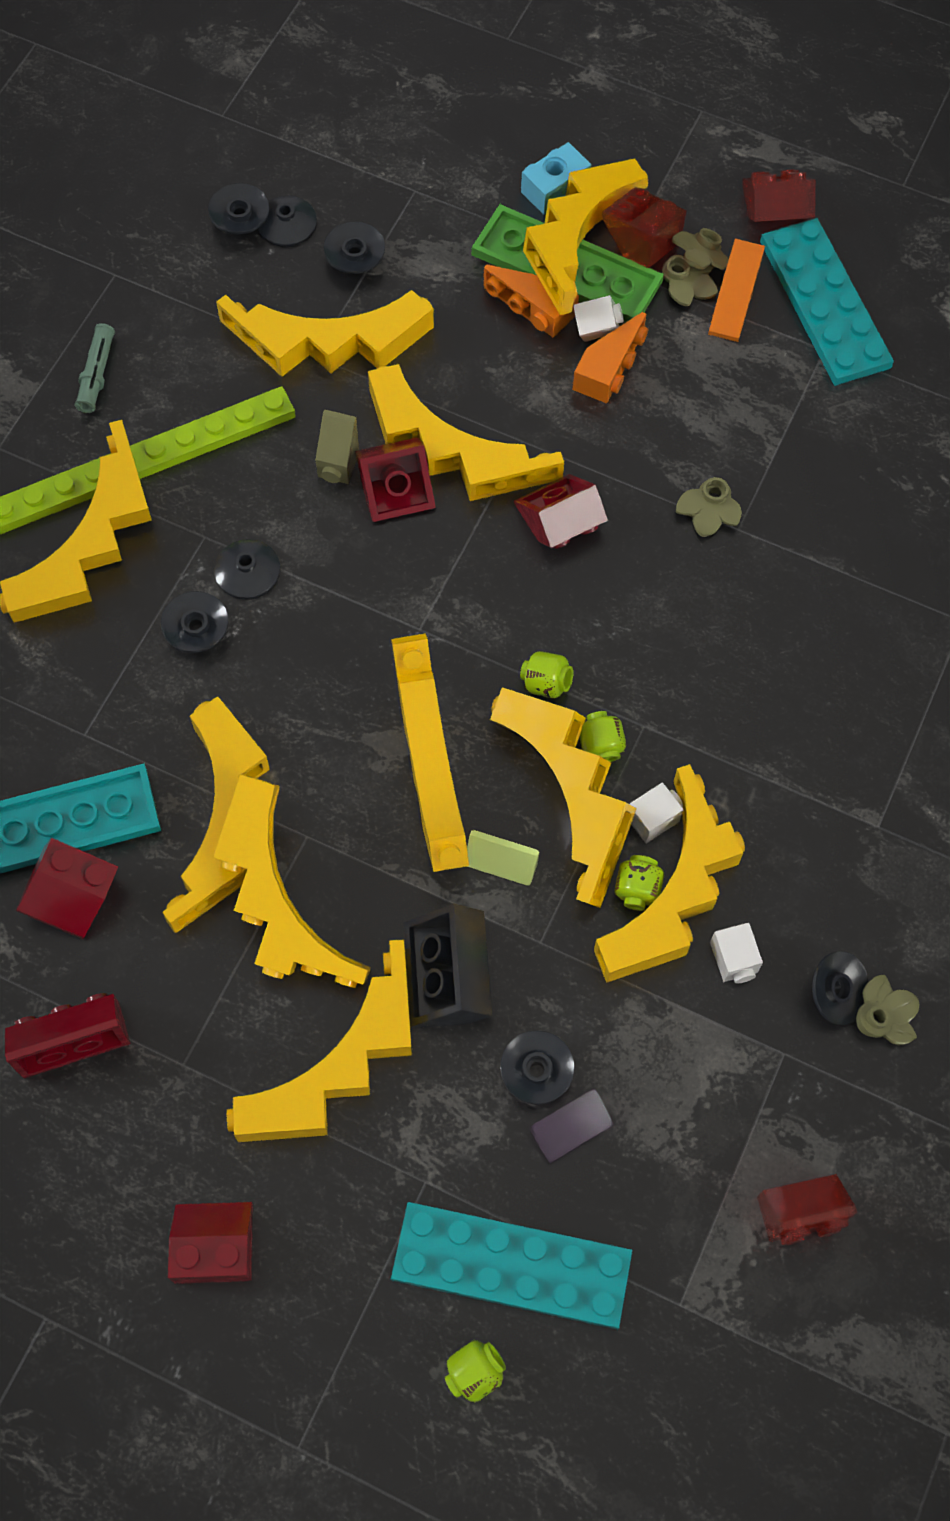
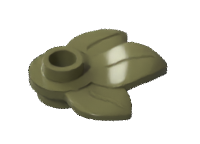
(701, 249)
(689, 282)
(707, 510)
(891, 1008)

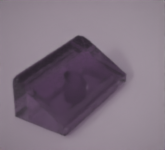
(571, 1125)

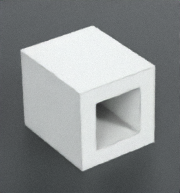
(597, 317)
(656, 812)
(736, 953)

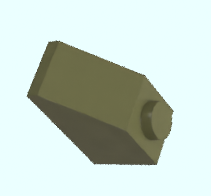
(337, 447)

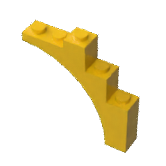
(658, 932)
(288, 939)

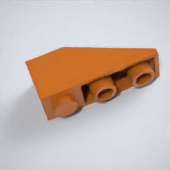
(526, 297)
(605, 360)

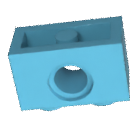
(550, 175)

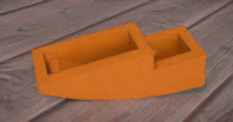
(736, 290)

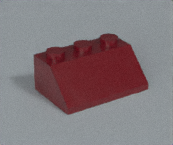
(65, 1035)

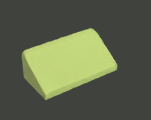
(502, 857)

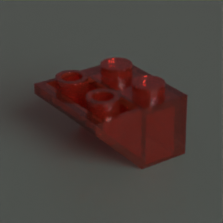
(779, 197)
(643, 225)
(806, 1207)

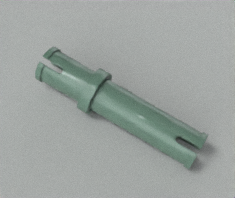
(88, 394)

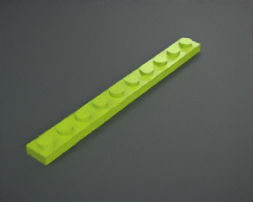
(149, 457)

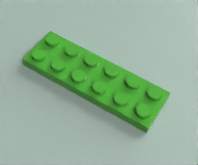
(598, 271)

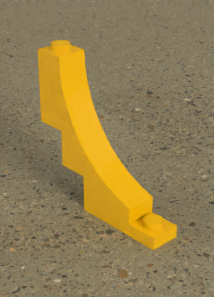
(554, 245)
(289, 339)
(485, 465)
(60, 578)
(231, 754)
(428, 754)
(596, 819)
(300, 1105)

